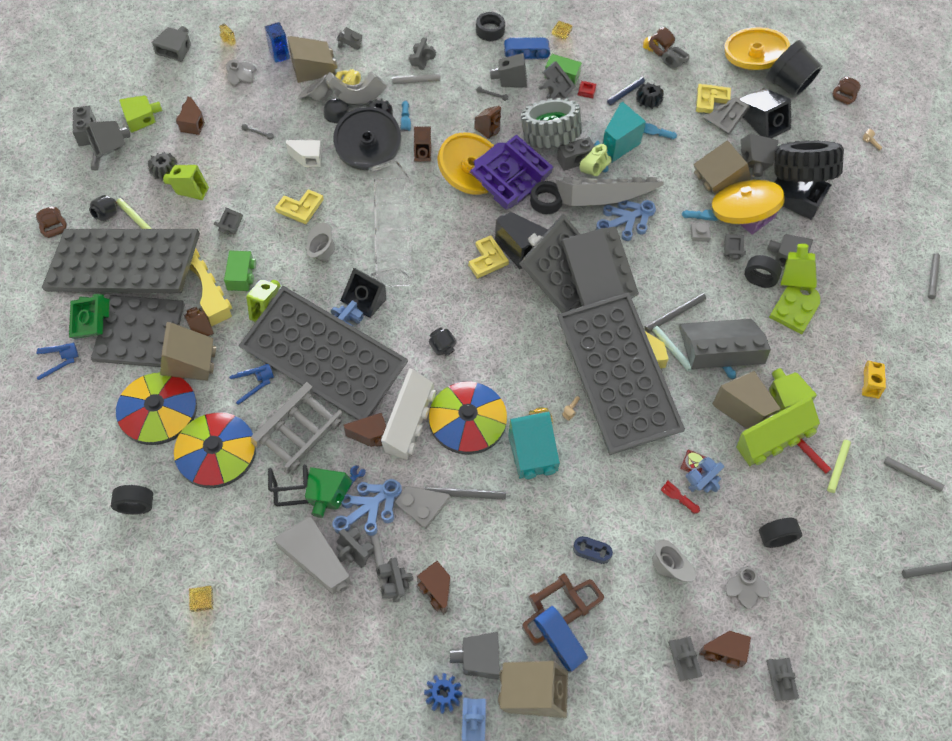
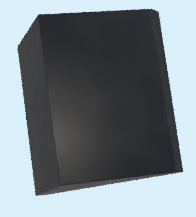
(365, 291)

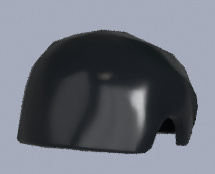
(335, 109)

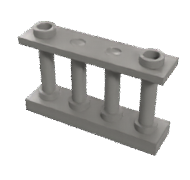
(291, 409)

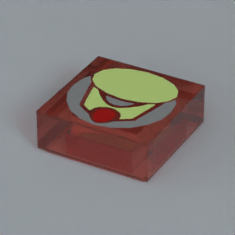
(691, 461)

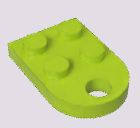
(795, 308)

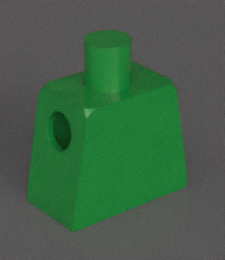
(326, 490)

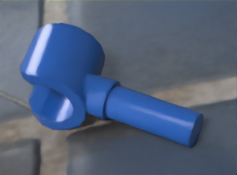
(353, 471)

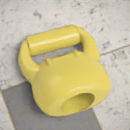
(351, 77)

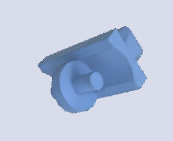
(348, 313)
(707, 478)
(473, 719)

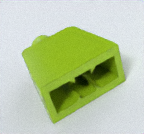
(139, 112)
(187, 181)
(800, 268)
(260, 298)
(789, 389)

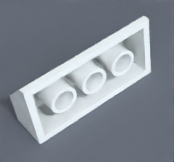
(408, 415)

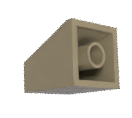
(311, 58)
(721, 168)
(186, 353)
(746, 400)
(534, 689)

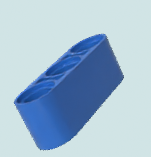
(531, 47)
(561, 638)

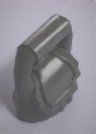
(675, 57)

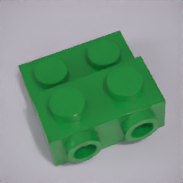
(88, 316)

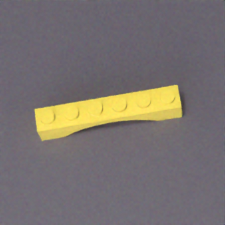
(212, 301)

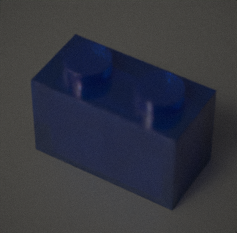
(277, 42)

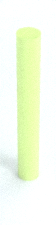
(132, 214)
(839, 466)

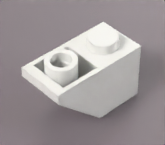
(305, 152)

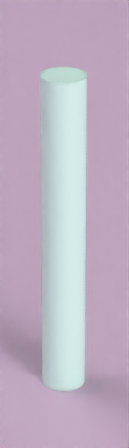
(672, 348)

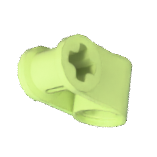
(595, 161)

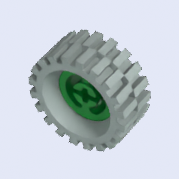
(551, 123)

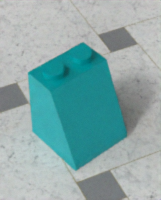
(623, 132)
(533, 445)

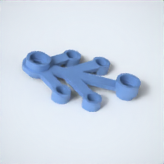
(628, 216)
(370, 505)

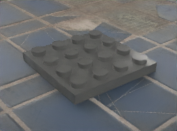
(549, 266)
(135, 330)

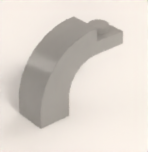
(360, 93)

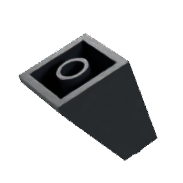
(768, 112)
(513, 234)

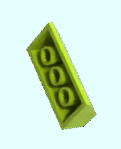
(778, 432)

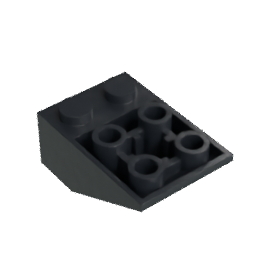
(804, 197)

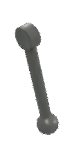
(504, 97)
(270, 136)

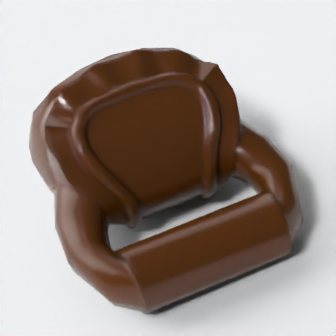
(664, 38)
(847, 86)
(49, 217)

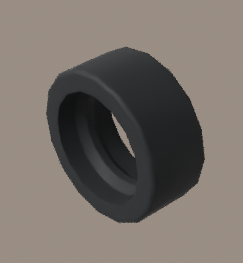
(490, 18)
(543, 207)
(765, 263)
(132, 499)
(780, 532)

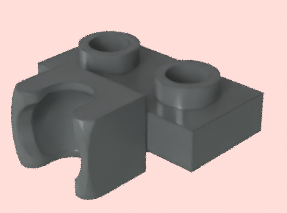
(556, 81)

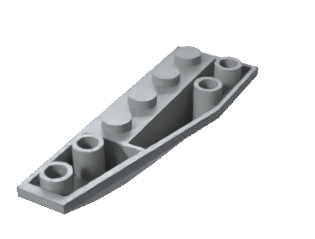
(603, 191)

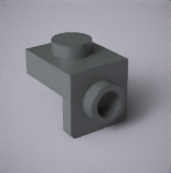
(349, 38)
(229, 221)
(734, 246)

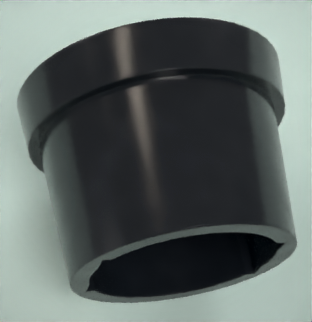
(794, 69)

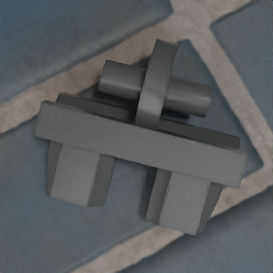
(422, 54)
(351, 549)
(397, 579)
(685, 659)
(782, 679)

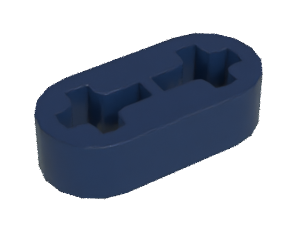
(591, 554)

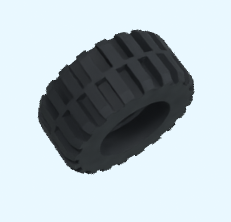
(809, 161)

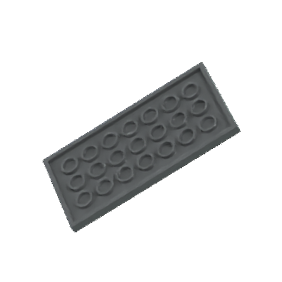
(122, 260)
(325, 352)
(620, 373)

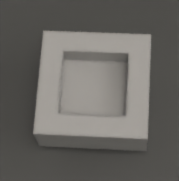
(700, 232)

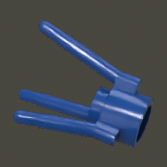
(66, 351)
(261, 373)

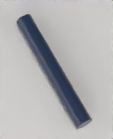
(625, 91)

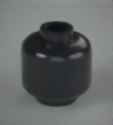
(103, 208)
(442, 341)

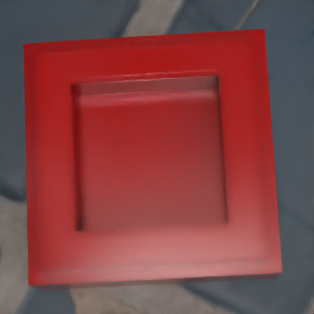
(587, 89)

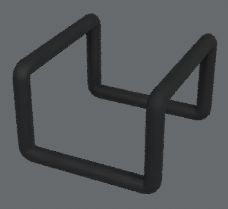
(271, 478)

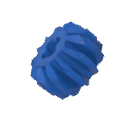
(446, 685)

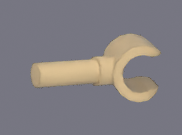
(868, 137)
(568, 412)

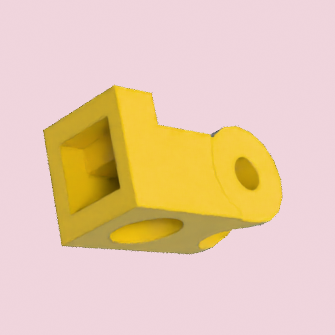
(874, 379)

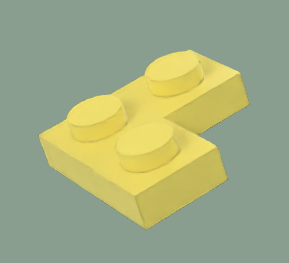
(708, 95)
(300, 210)
(491, 258)

